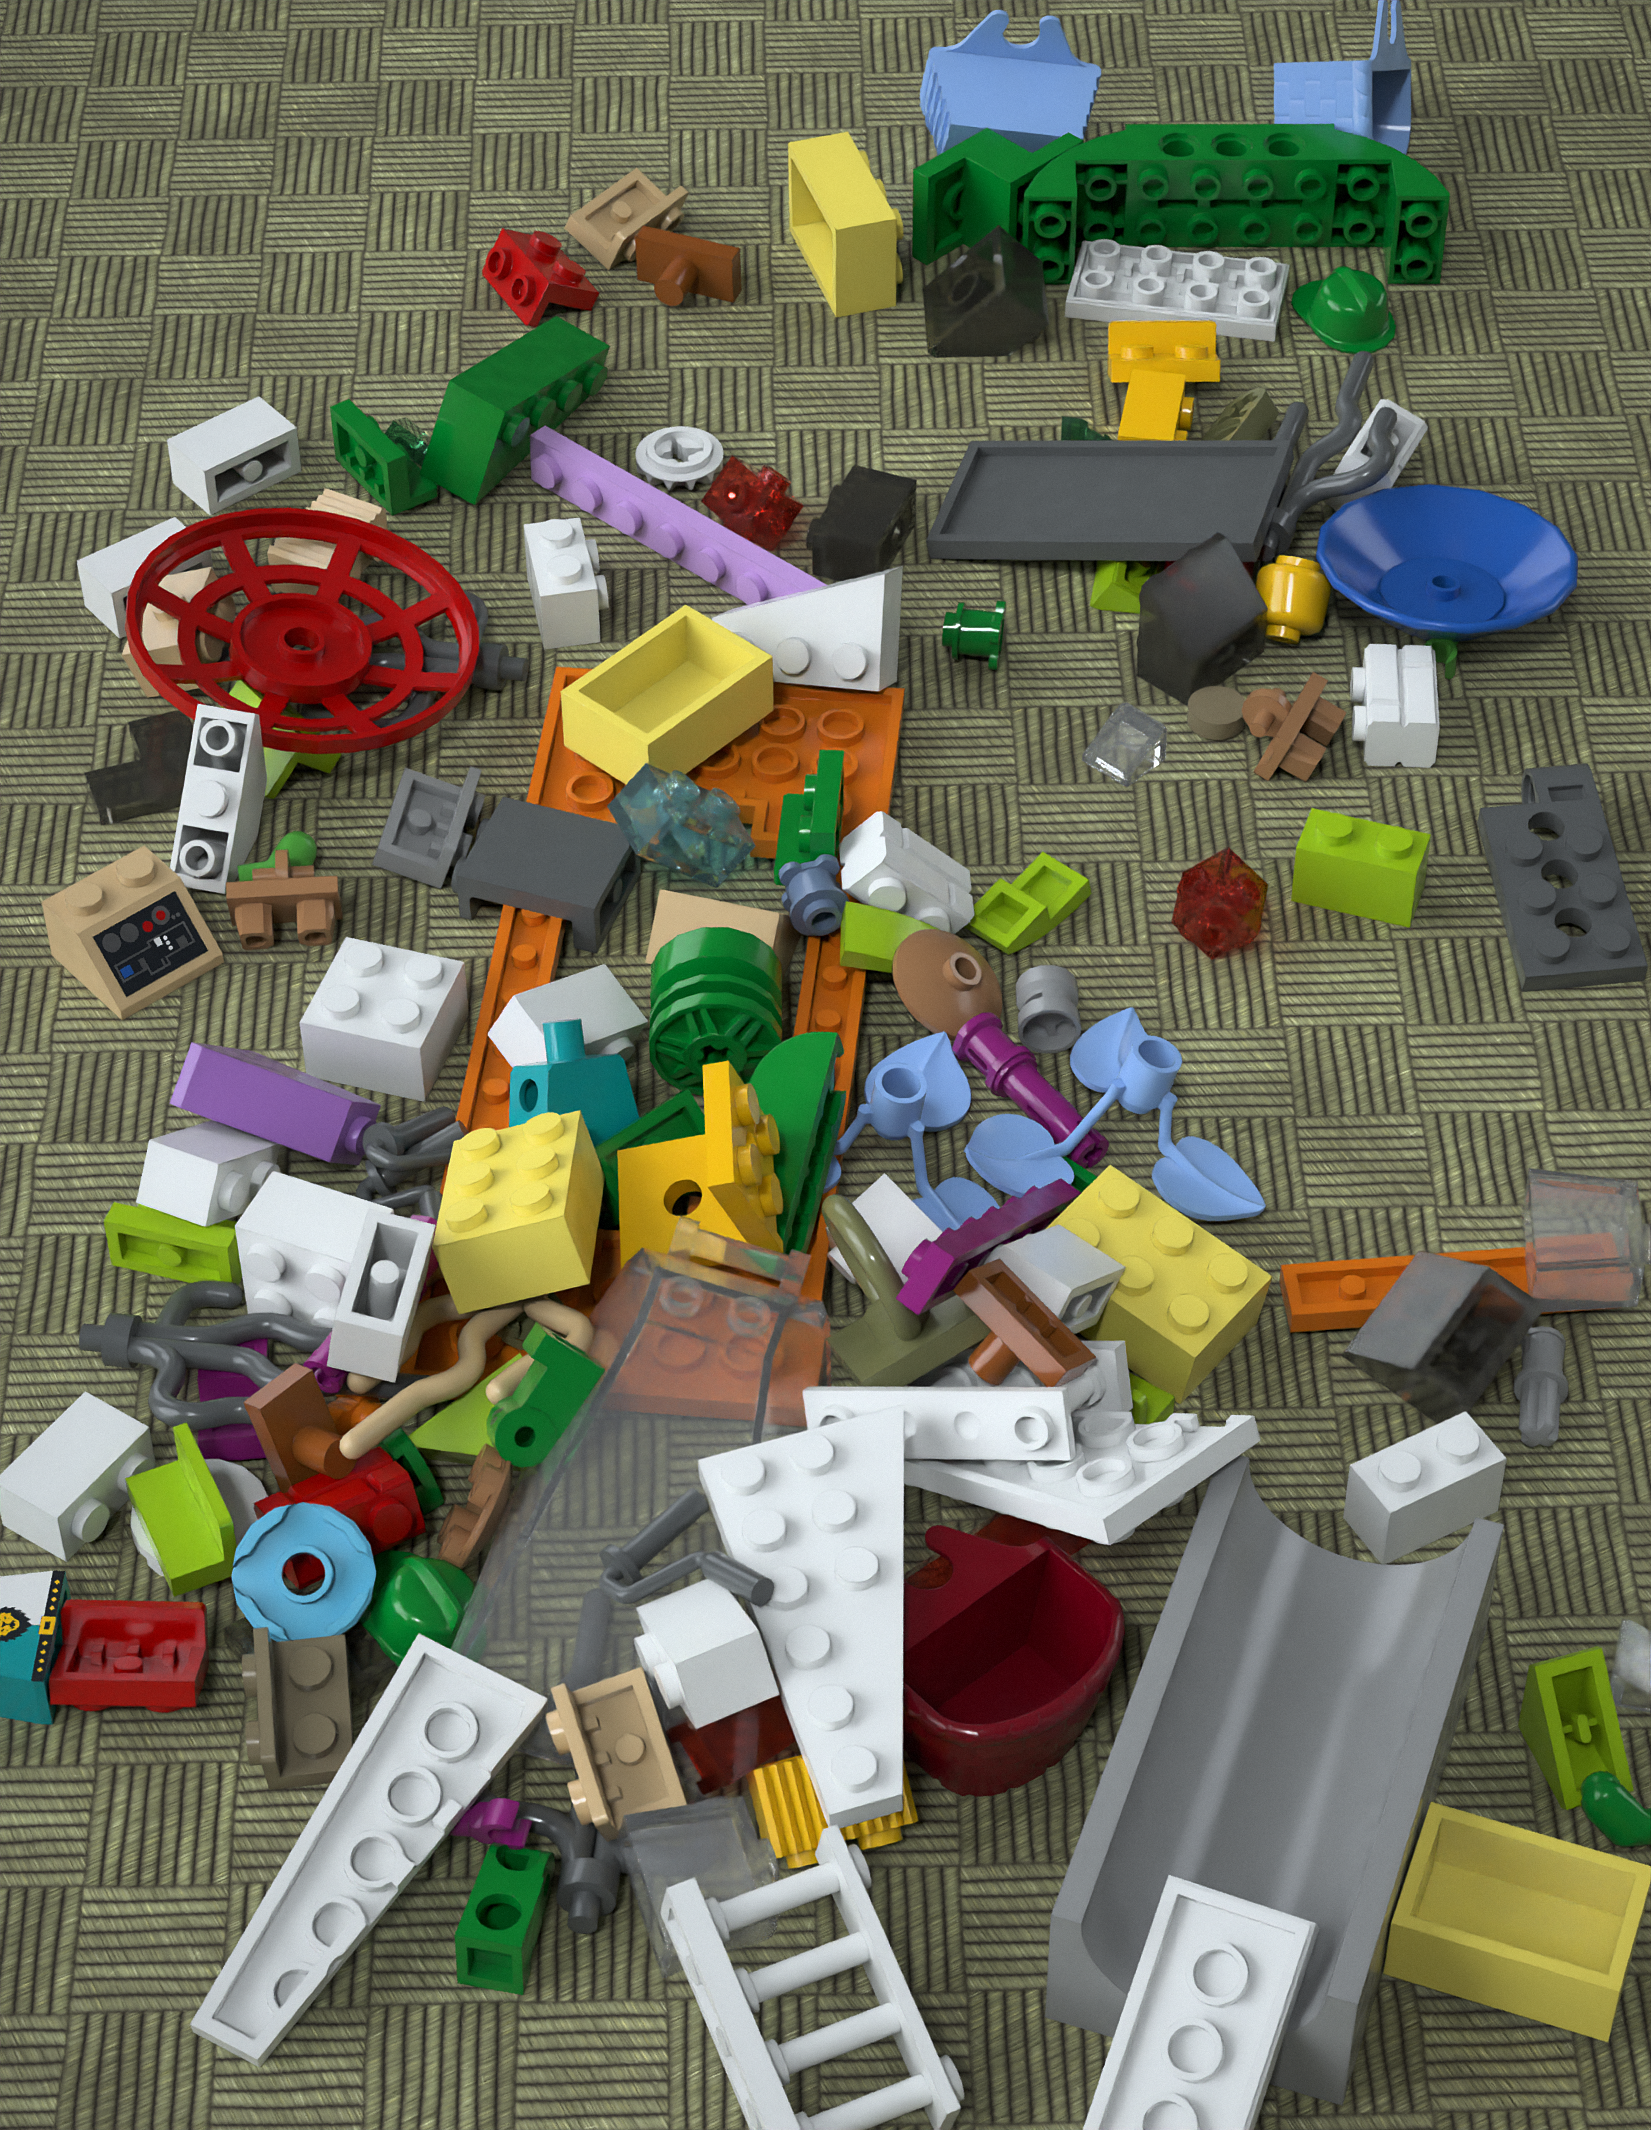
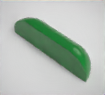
(798, 1090)

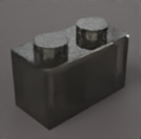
(862, 524)

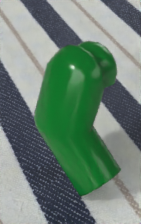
(1615, 1810)

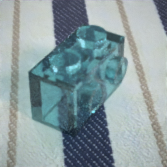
(682, 824)

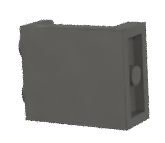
(549, 866)

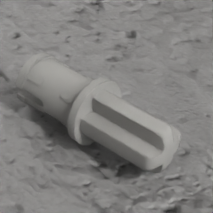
(1541, 1386)

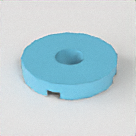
(297, 1531)

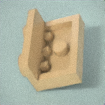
(615, 217)
(616, 1750)

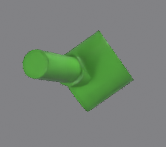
(1445, 653)

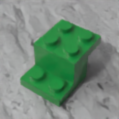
(974, 190)

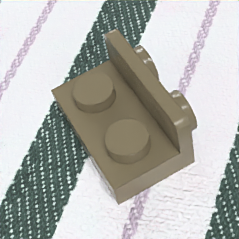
(301, 1706)

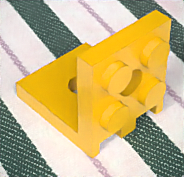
(726, 1164)

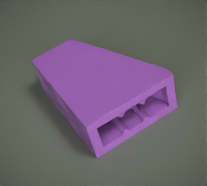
(274, 1102)

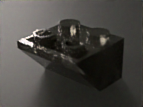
(1199, 621)
(1443, 1334)

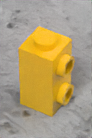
(1156, 407)

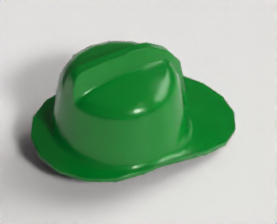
(1347, 311)
(415, 1598)

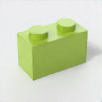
(1360, 867)

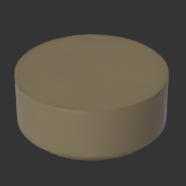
(1215, 712)

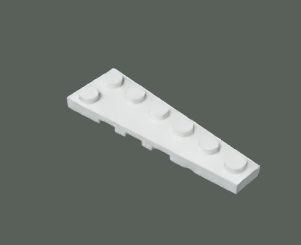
(392, 1803)

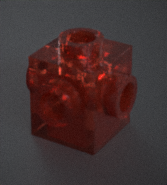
(762, 510)
(1220, 904)

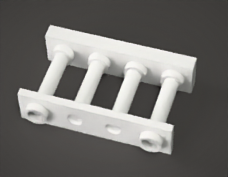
(964, 1417)
(732, 1996)

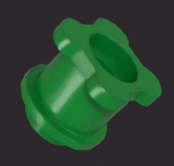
(975, 632)

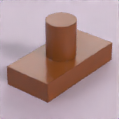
(687, 265)
(1020, 1329)
(297, 1429)

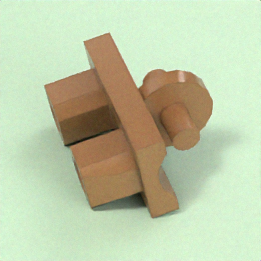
(1272, 715)
(284, 896)

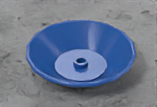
(1447, 561)

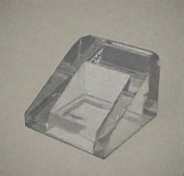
(1127, 745)
(1632, 1667)

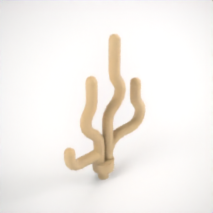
(470, 1365)

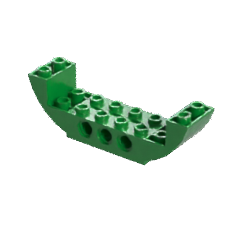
(1238, 191)

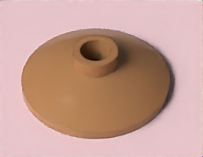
(944, 981)

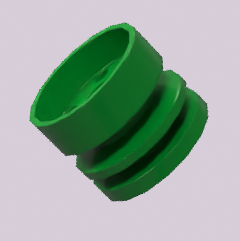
(713, 1003)

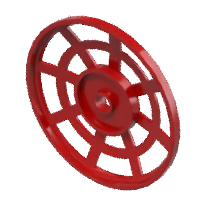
(272, 625)

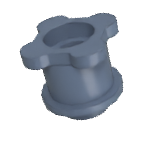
(813, 895)

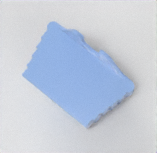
(1015, 90)
(1354, 95)

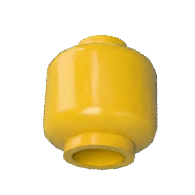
(1294, 596)

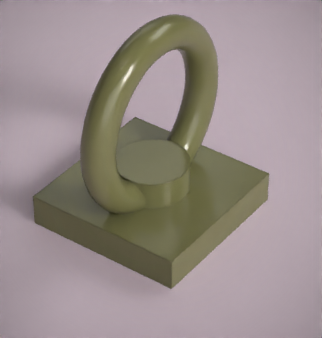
(891, 1341)

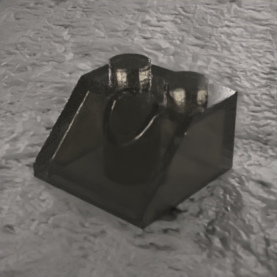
(986, 301)

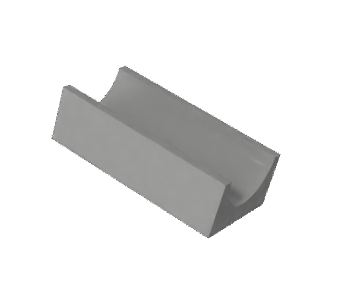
(1278, 1759)

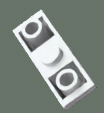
(219, 798)

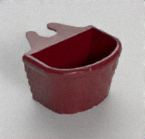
(1003, 1661)

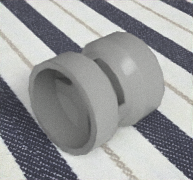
(1048, 1009)

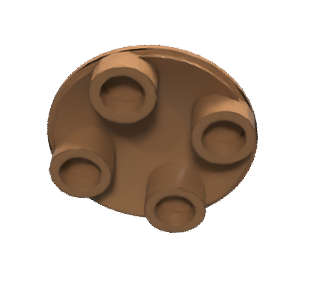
(472, 1527)

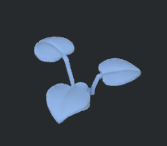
(1138, 1072)
(916, 1093)

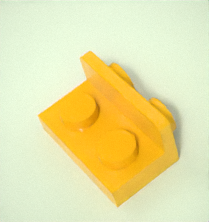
(1163, 346)

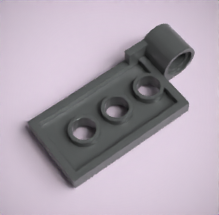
(1531, 908)

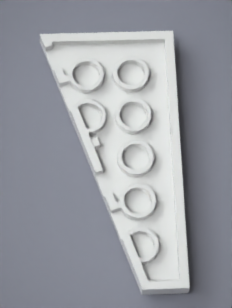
(1111, 1485)
(829, 1532)

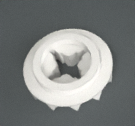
(697, 448)

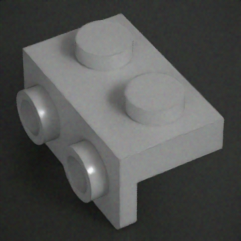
(426, 826)

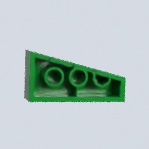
(505, 399)

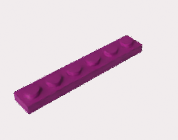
(941, 1264)

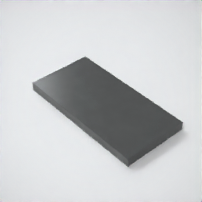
(1109, 499)

